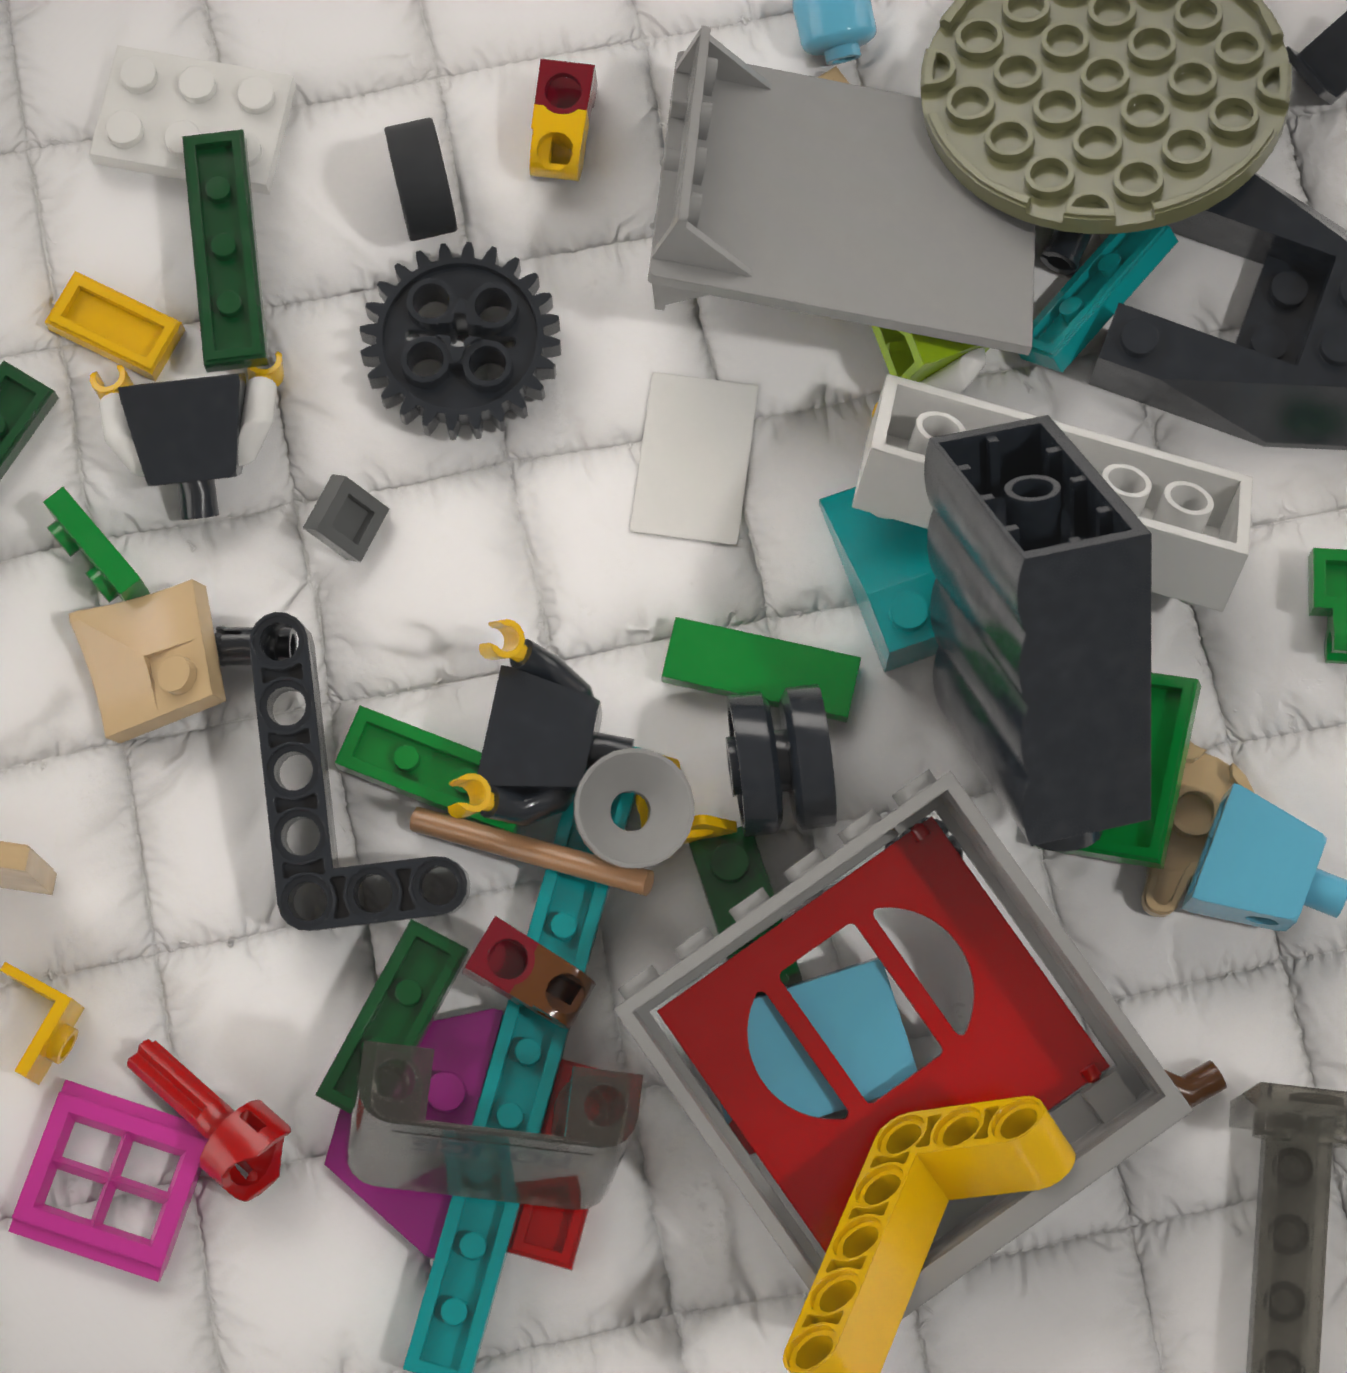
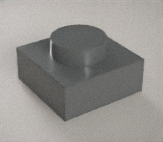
(346, 518)

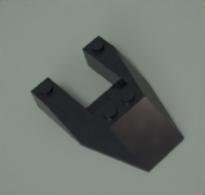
(1289, 362)

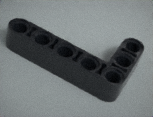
(315, 802)

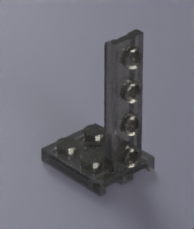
(1292, 1213)

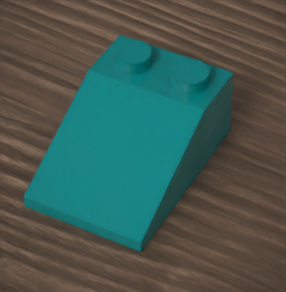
(888, 577)

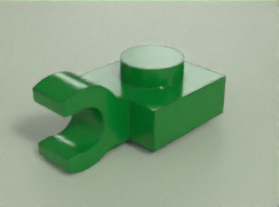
(1329, 598)

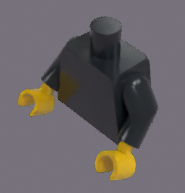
(536, 737)

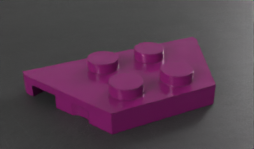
(459, 1070)

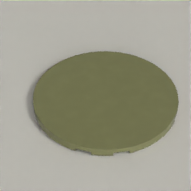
(1105, 106)

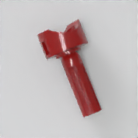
(242, 1136)

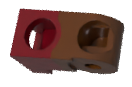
(529, 974)

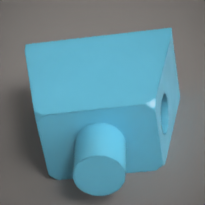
(1261, 866)

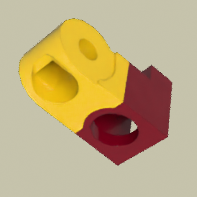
(561, 118)

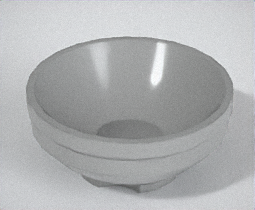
(662, 788)

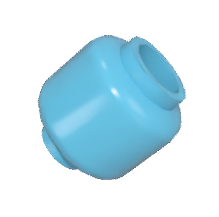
(834, 27)

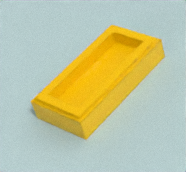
(115, 326)

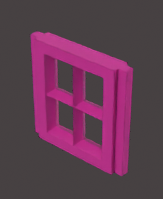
(92, 1237)

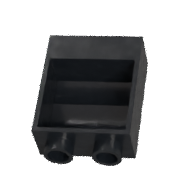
(1042, 628)

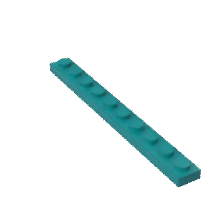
(514, 1099)

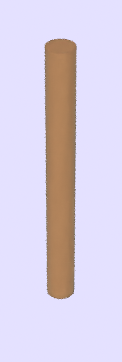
(530, 850)

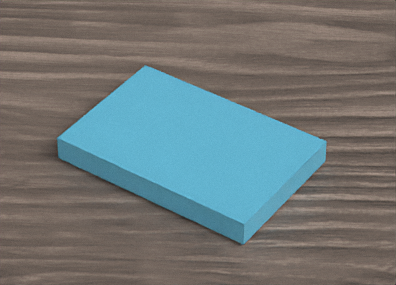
(857, 1022)

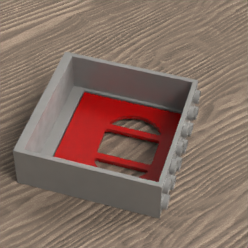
(1014, 1044)

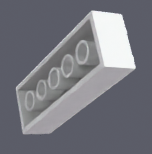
(1190, 507)

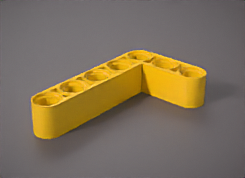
(896, 1211)

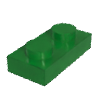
(78, 532)

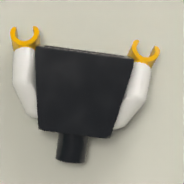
(189, 429)

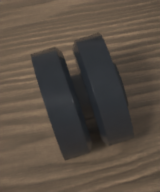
(787, 759)

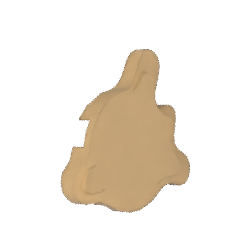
(1199, 797)

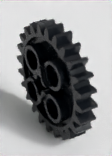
(454, 392)

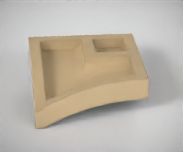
(151, 659)

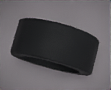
(421, 179)

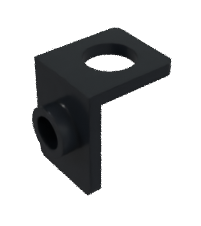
(1325, 61)

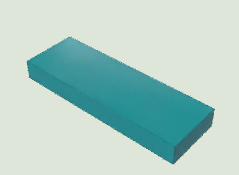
(1094, 294)

